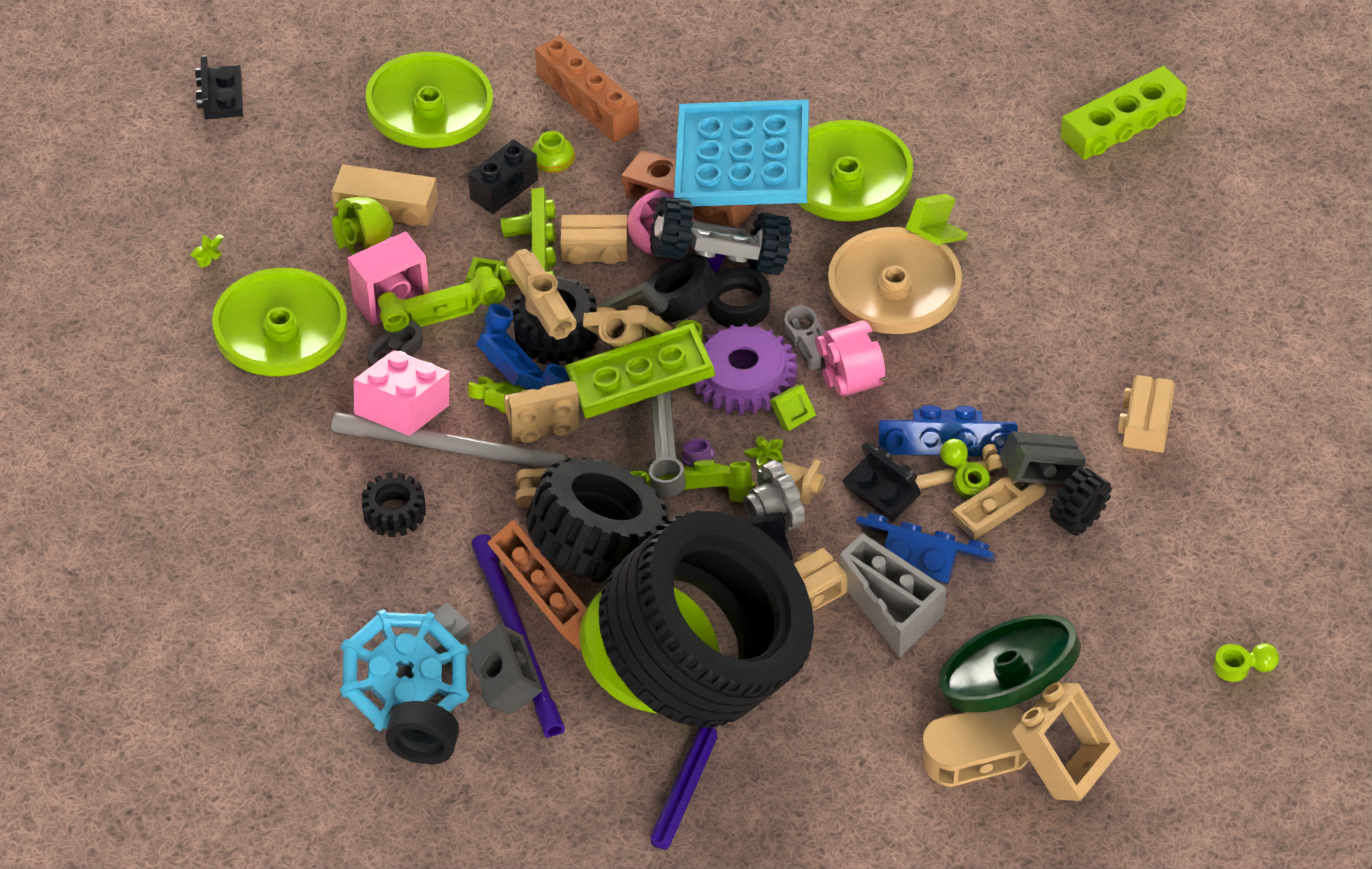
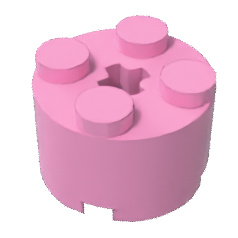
(851, 359)

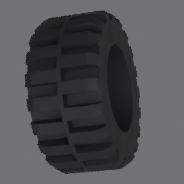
(592, 515)

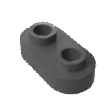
(393, 341)

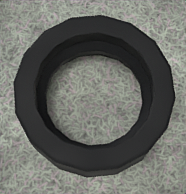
(739, 315)
(427, 718)

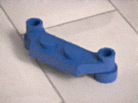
(509, 356)

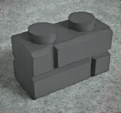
(1041, 458)

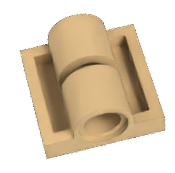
(624, 326)
(542, 412)

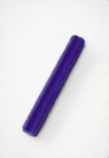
(683, 787)

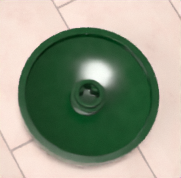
(1009, 663)

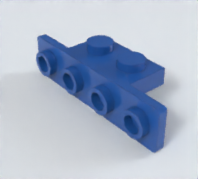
(935, 426)
(926, 552)

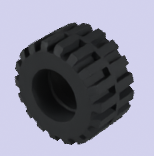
(536, 341)

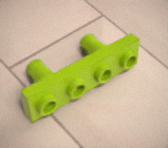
(540, 226)

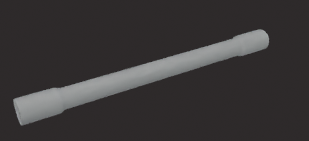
(361, 427)

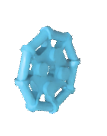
(404, 651)

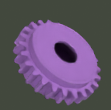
(769, 373)

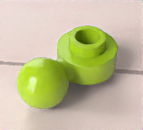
(955, 454)
(1262, 657)

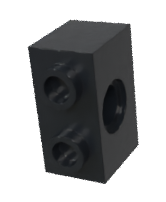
(503, 176)

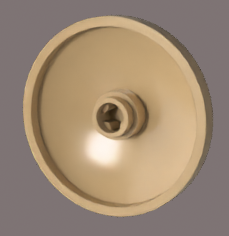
(894, 280)

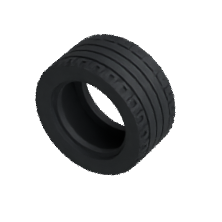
(661, 653)

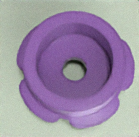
(697, 450)

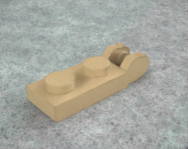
(995, 506)

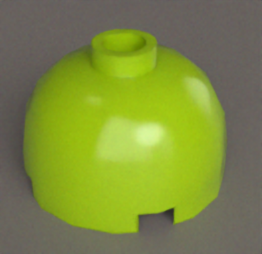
(361, 221)

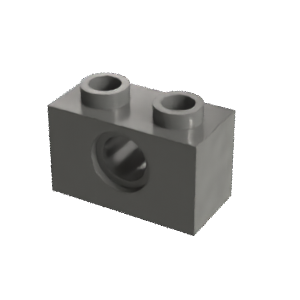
(505, 669)

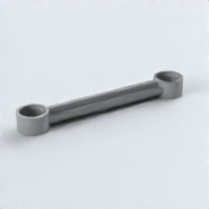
(665, 449)

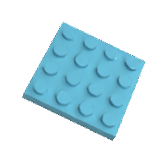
(742, 153)

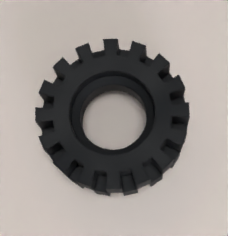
(388, 490)
(1080, 501)

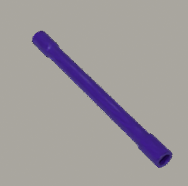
(490, 564)

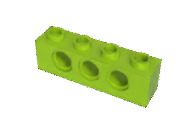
(1124, 112)

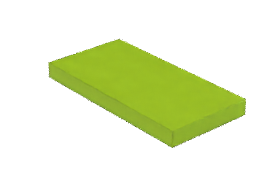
(640, 370)

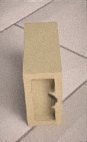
(1092, 758)

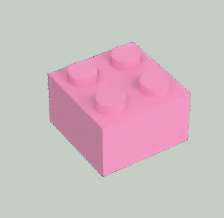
(387, 267)
(401, 392)

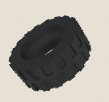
(685, 285)

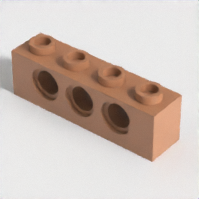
(587, 88)
(656, 172)
(540, 580)

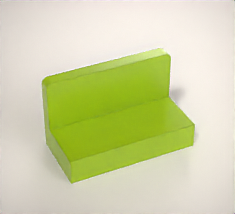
(931, 217)

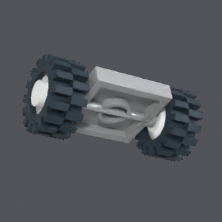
(675, 231)

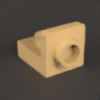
(806, 480)

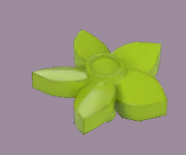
(208, 250)
(766, 451)

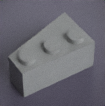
(892, 593)

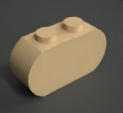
(972, 746)

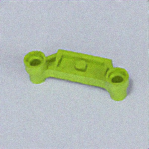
(441, 304)
(711, 474)

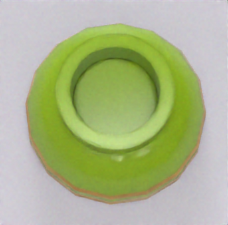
(553, 152)

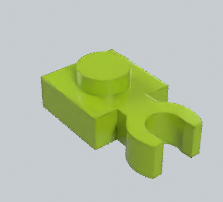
(492, 392)

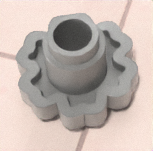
(775, 495)

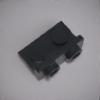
(219, 91)
(883, 482)

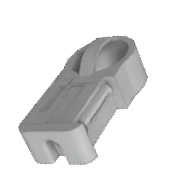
(804, 338)

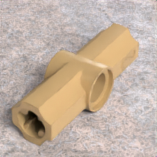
(541, 294)

